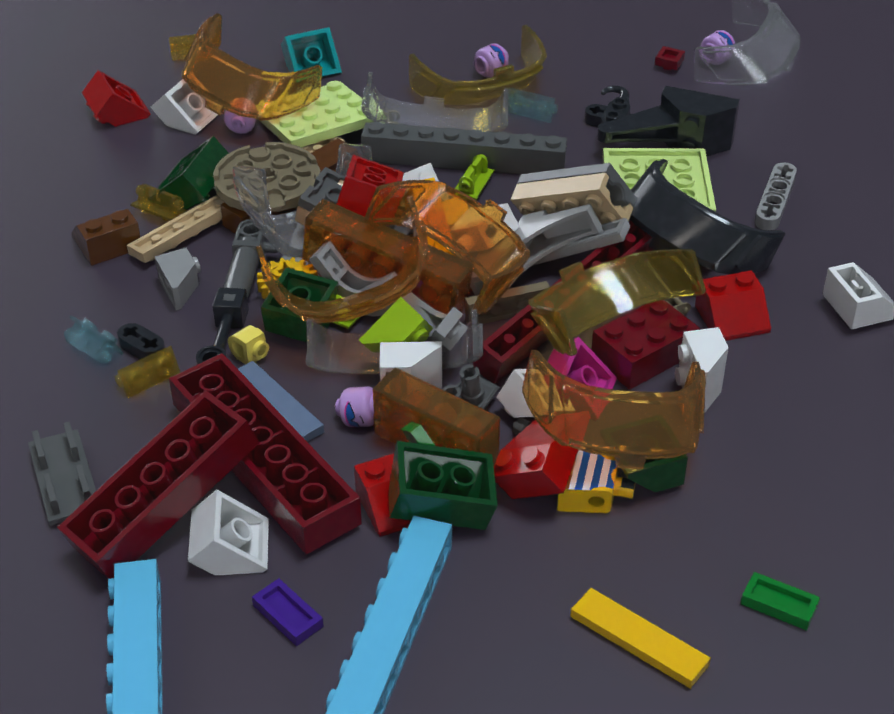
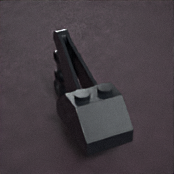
(680, 121)

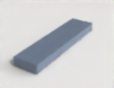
(296, 414)

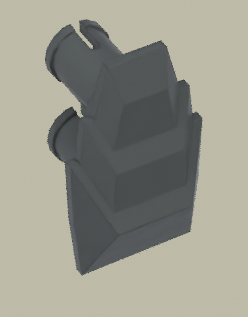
(473, 387)

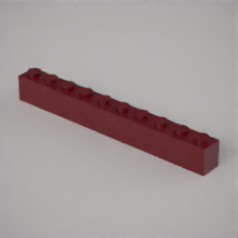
(522, 334)

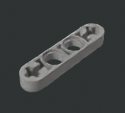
(775, 195)

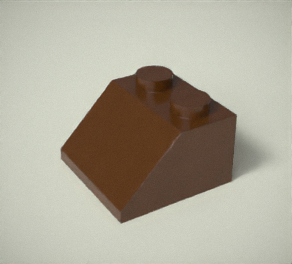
(106, 236)

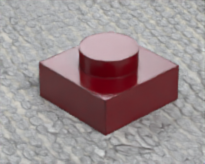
(669, 58)

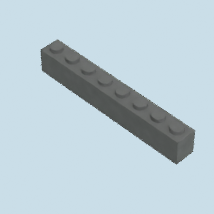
(457, 148)

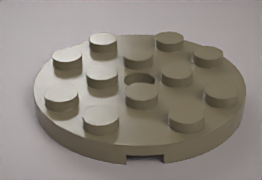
(287, 170)

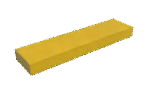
(640, 637)

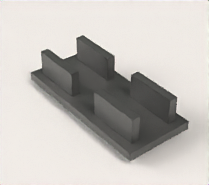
(61, 472)

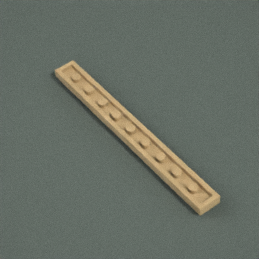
(187, 224)

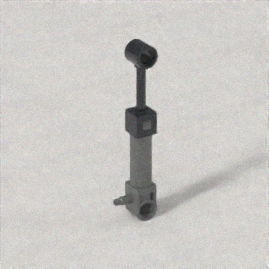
(231, 301)

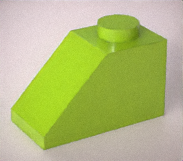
(397, 324)

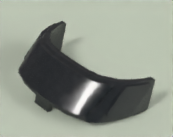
(684, 223)

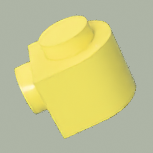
(248, 344)

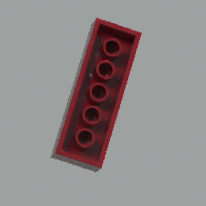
(159, 484)

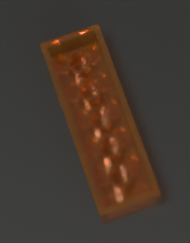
(382, 250)

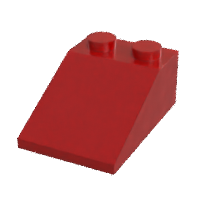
(361, 182)
(534, 464)

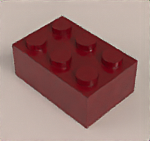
(642, 342)

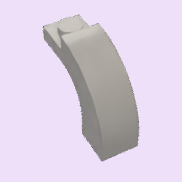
(334, 267)
(445, 326)

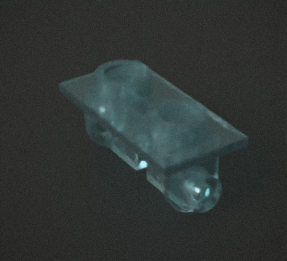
(531, 105)
(101, 344)

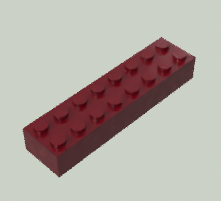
(283, 468)

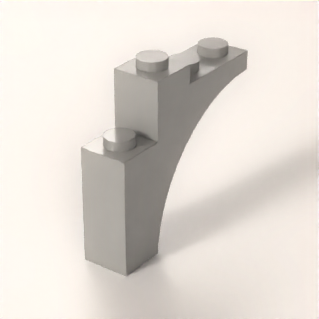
(548, 232)

